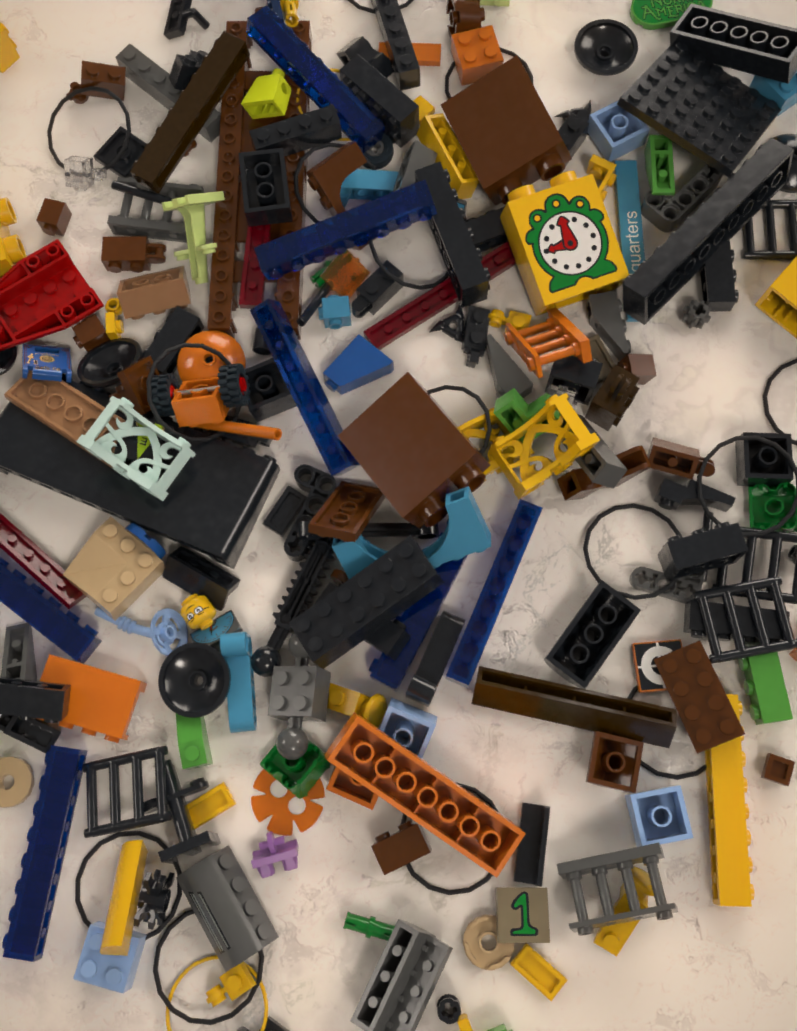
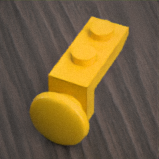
(350, 701)
(615, 936)

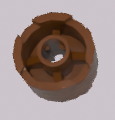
(464, 15)

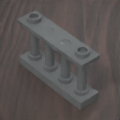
(143, 226)
(623, 861)

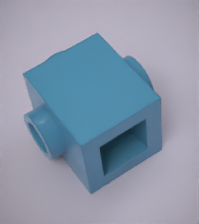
(335, 312)

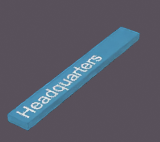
(629, 216)

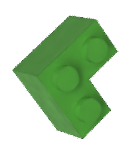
(514, 411)

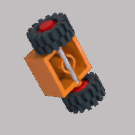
(201, 399)

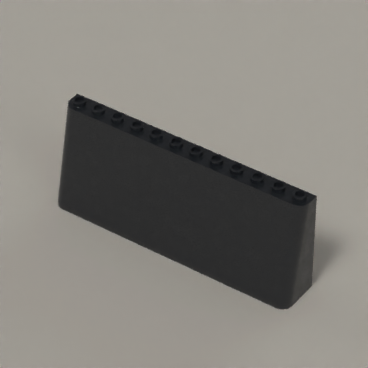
(207, 505)

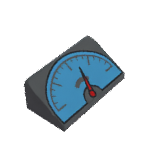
(223, 624)

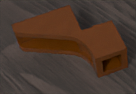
(578, 485)

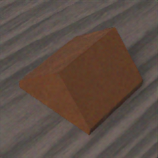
(614, 762)

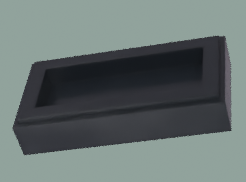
(285, 511)

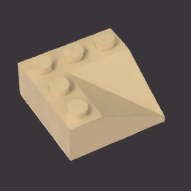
(114, 569)

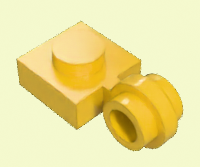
(516, 319)
(114, 326)
(235, 983)

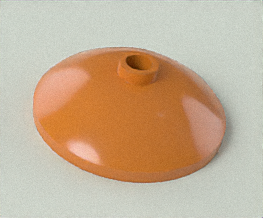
(192, 362)

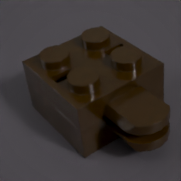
(613, 398)

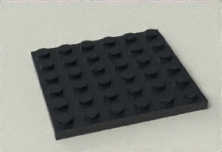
(700, 107)

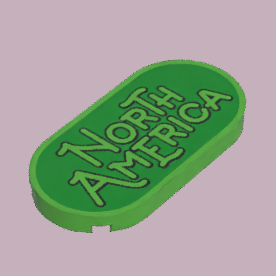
(661, 13)

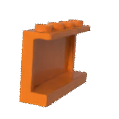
(98, 698)

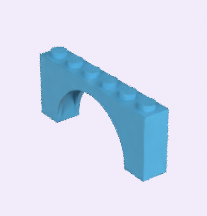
(462, 536)

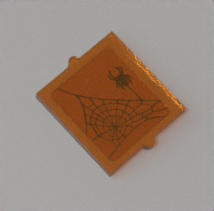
(345, 274)

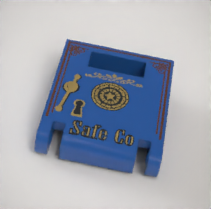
(46, 362)

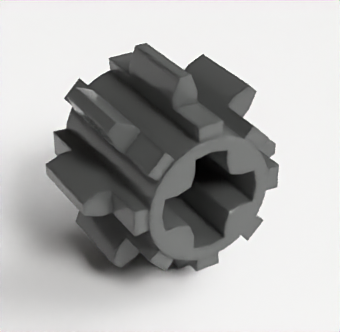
(702, 314)

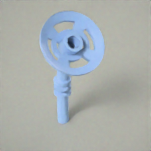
(162, 635)

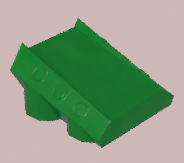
(770, 505)
(297, 774)

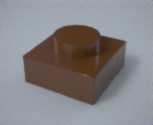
(777, 769)

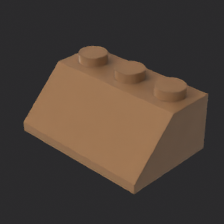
(154, 293)

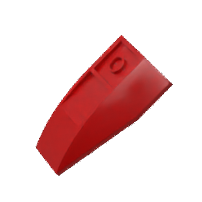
(43, 296)

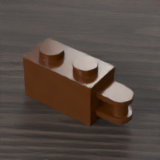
(131, 254)
(677, 459)

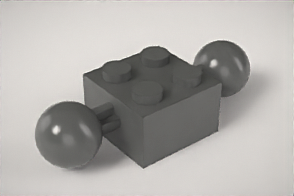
(298, 696)

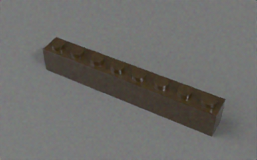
(190, 112)
(575, 707)

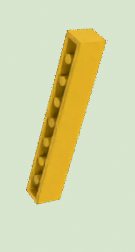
(727, 821)

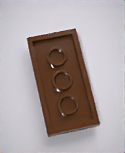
(346, 511)
(699, 697)

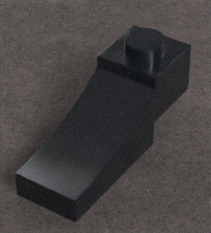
(672, 495)
(31, 732)

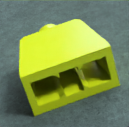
(268, 96)

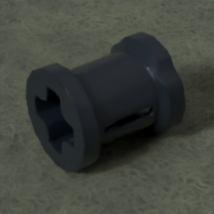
(443, 1015)

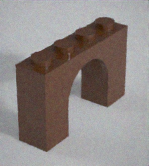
(330, 174)

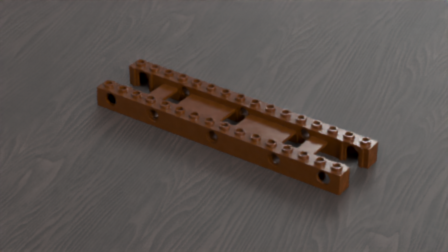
(229, 216)

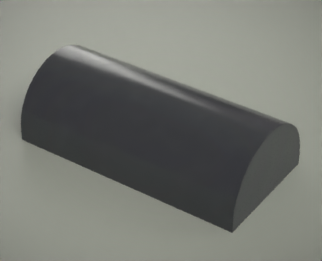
(591, 635)

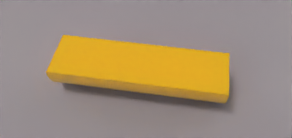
(124, 899)

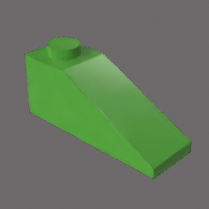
(659, 165)
(193, 742)

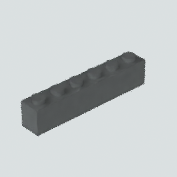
(156, 83)

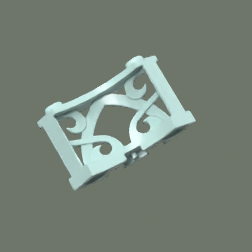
(102, 448)

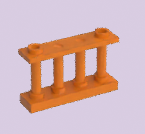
(559, 327)

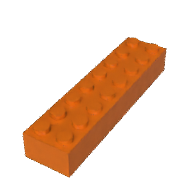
(424, 794)

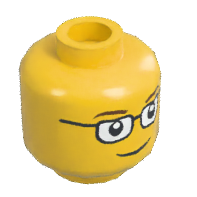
(198, 612)

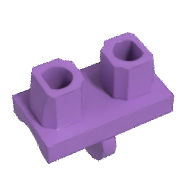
(274, 851)

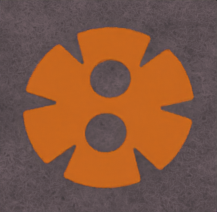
(282, 818)

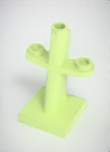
(193, 212)

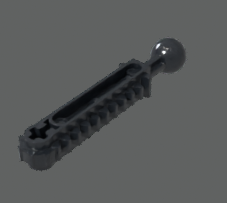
(294, 604)

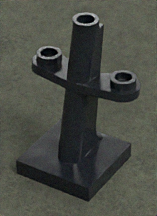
(189, 841)

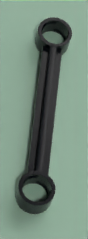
(379, 530)

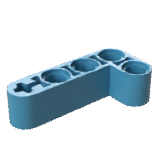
(367, 185)
(241, 696)

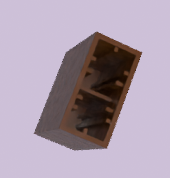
(506, 131)
(414, 452)

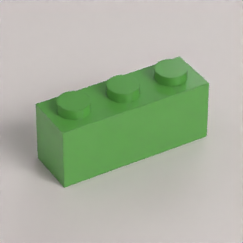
(766, 688)

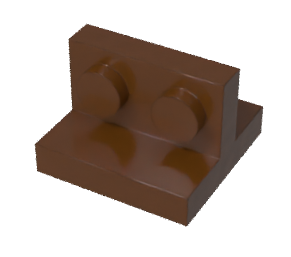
(134, 384)

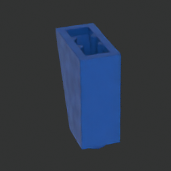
(357, 366)

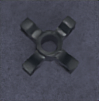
(154, 899)

